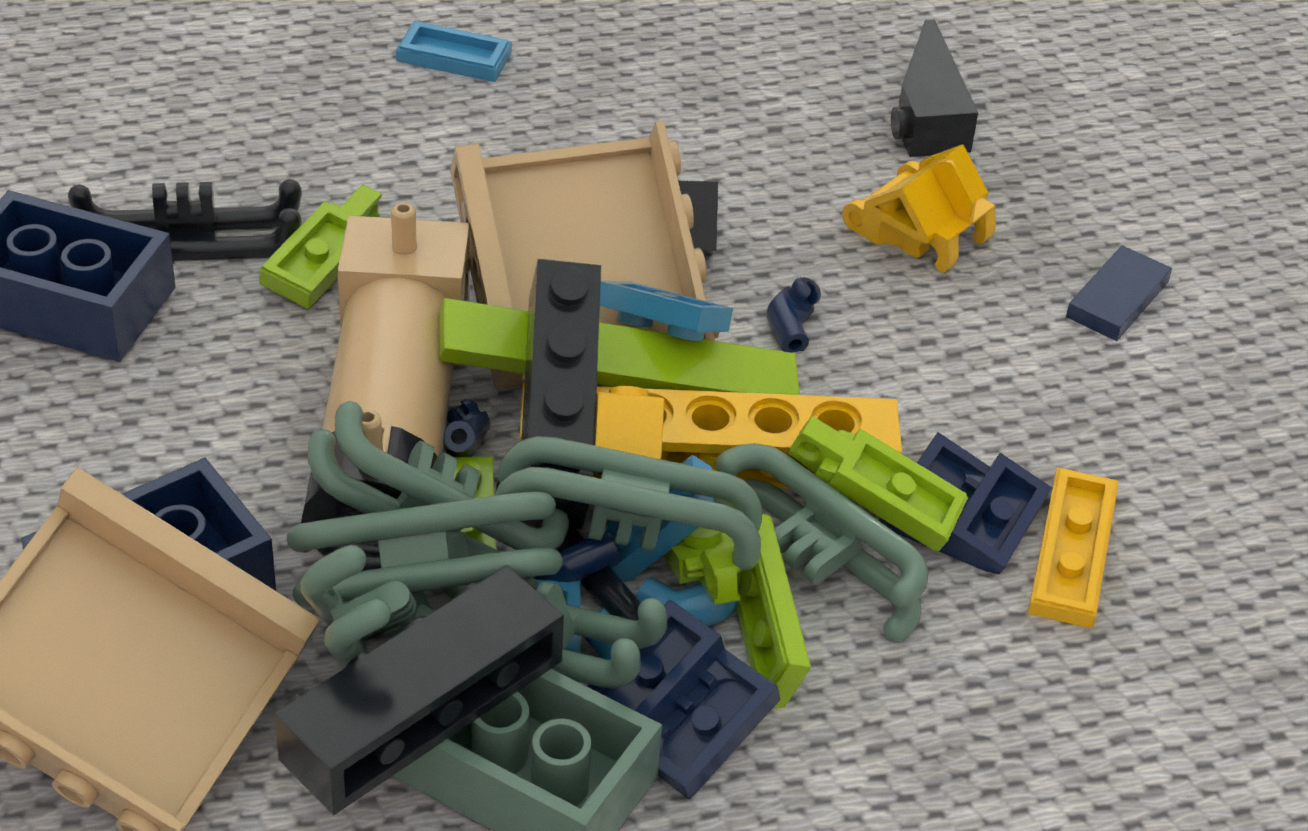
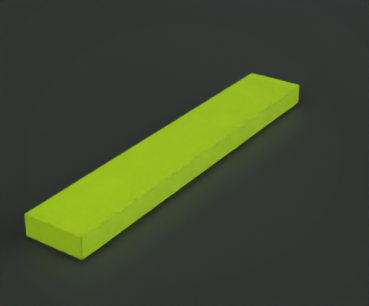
(626, 355)

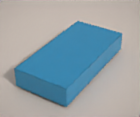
(454, 51)

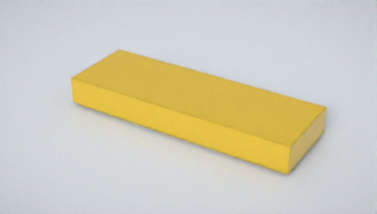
(1074, 548)

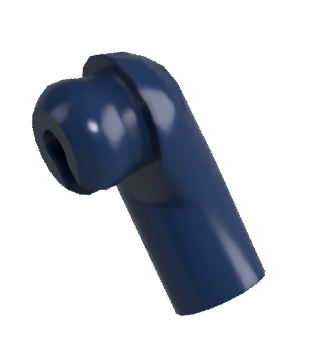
(790, 310)
(465, 429)
(585, 559)

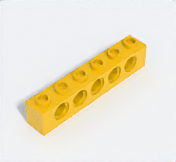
(715, 421)

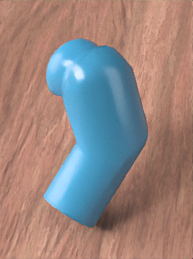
(692, 599)

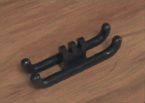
(196, 222)

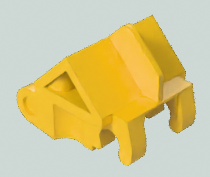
(927, 207)

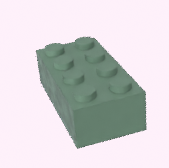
(544, 760)

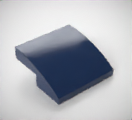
(998, 504)
(699, 697)

